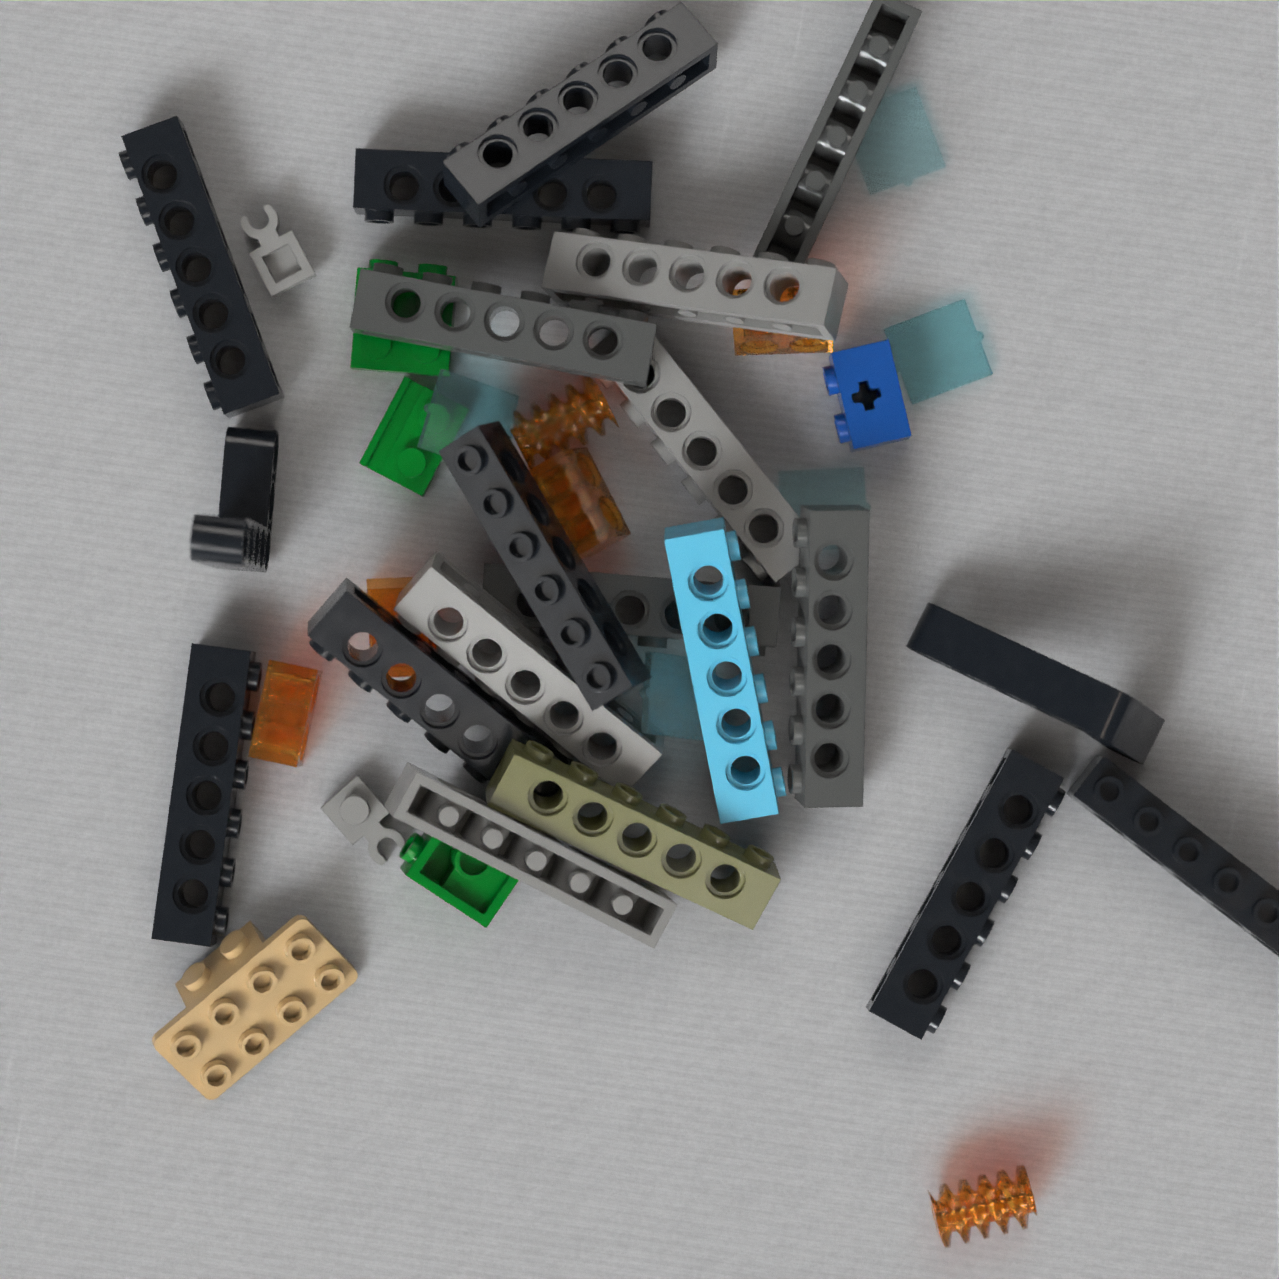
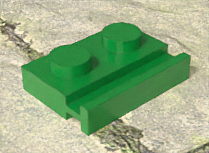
(394, 445)

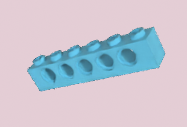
(736, 792)

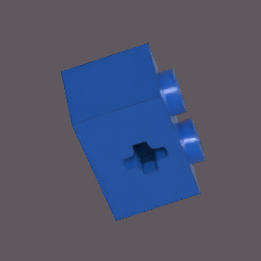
(875, 368)

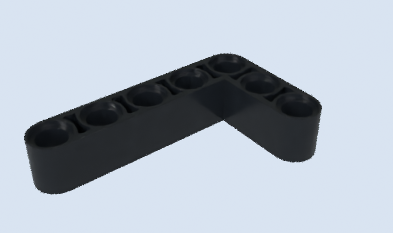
(243, 529)
(1037, 681)

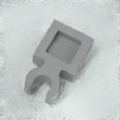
(279, 258)
(358, 814)

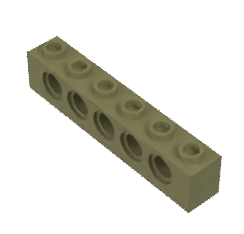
(738, 897)

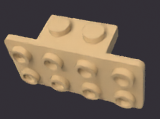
(250, 1001)

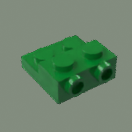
(393, 356)
(456, 877)

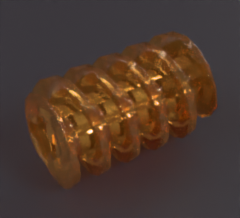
(561, 421)
(983, 1205)

